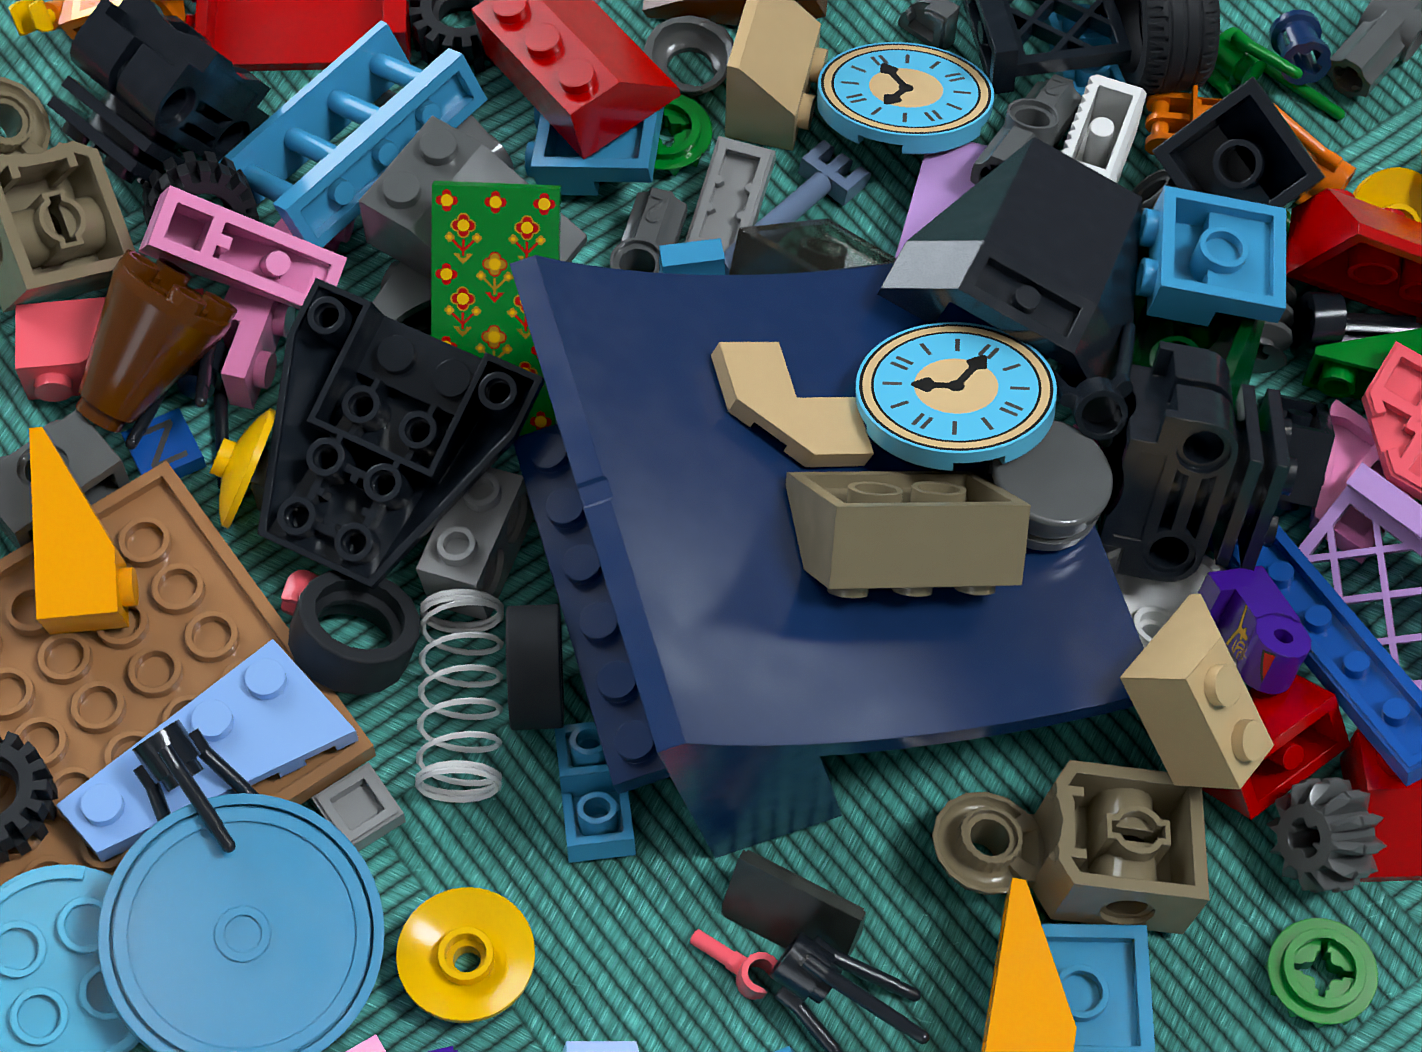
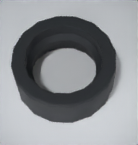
(347, 667)
(534, 667)

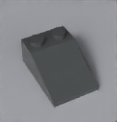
(399, 203)

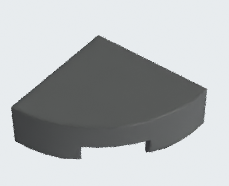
(931, 22)

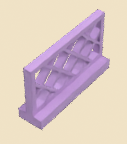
(1389, 510)

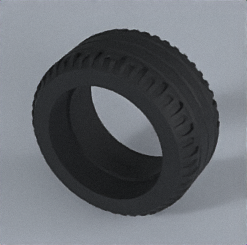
(1170, 43)

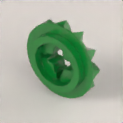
(691, 133)
(1343, 954)

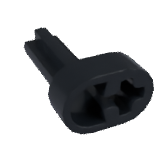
(1324, 320)

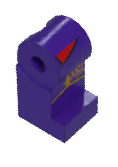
(1257, 627)

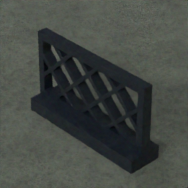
(1001, 44)

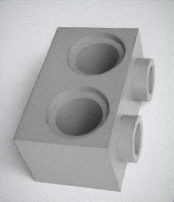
(478, 540)

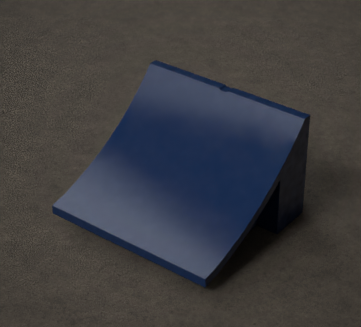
(689, 578)

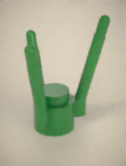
(1242, 59)

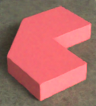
(1395, 418)

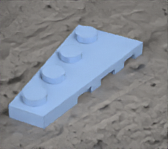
(256, 717)

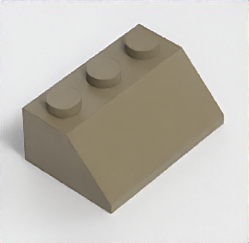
(908, 531)

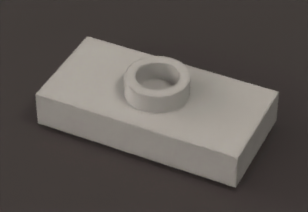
(731, 191)

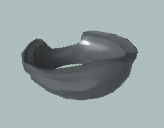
(691, 35)

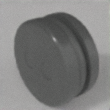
(1063, 482)

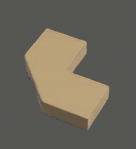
(761, 391)

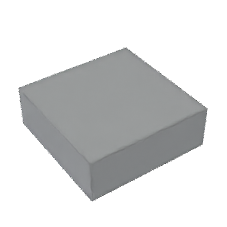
(360, 807)

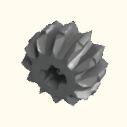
(1326, 835)

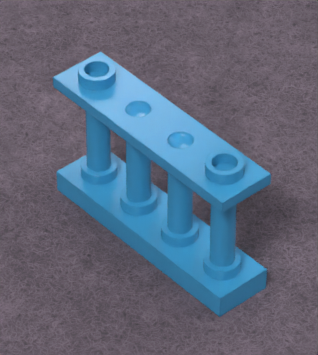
(342, 93)

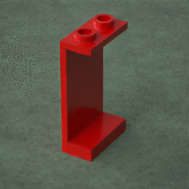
(294, 32)

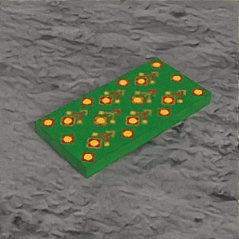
(473, 290)

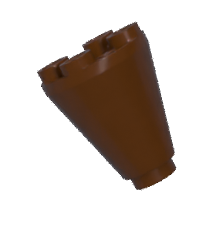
(147, 339)

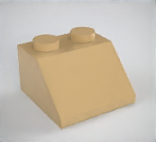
(772, 73)
(1197, 703)

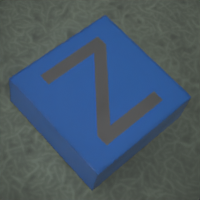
(167, 440)

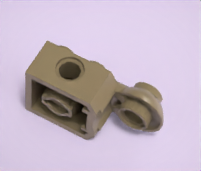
(55, 209)
(1096, 851)

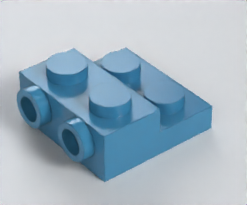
(625, 159)
(1212, 258)

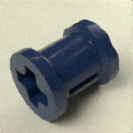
(1304, 36)

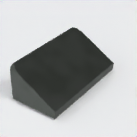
(784, 904)

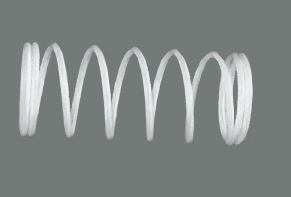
(472, 629)

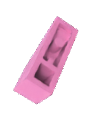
(236, 249)

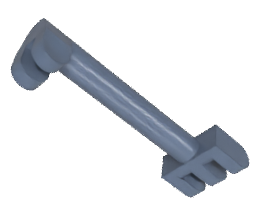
(821, 180)

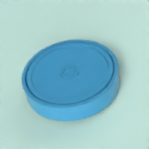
(243, 943)

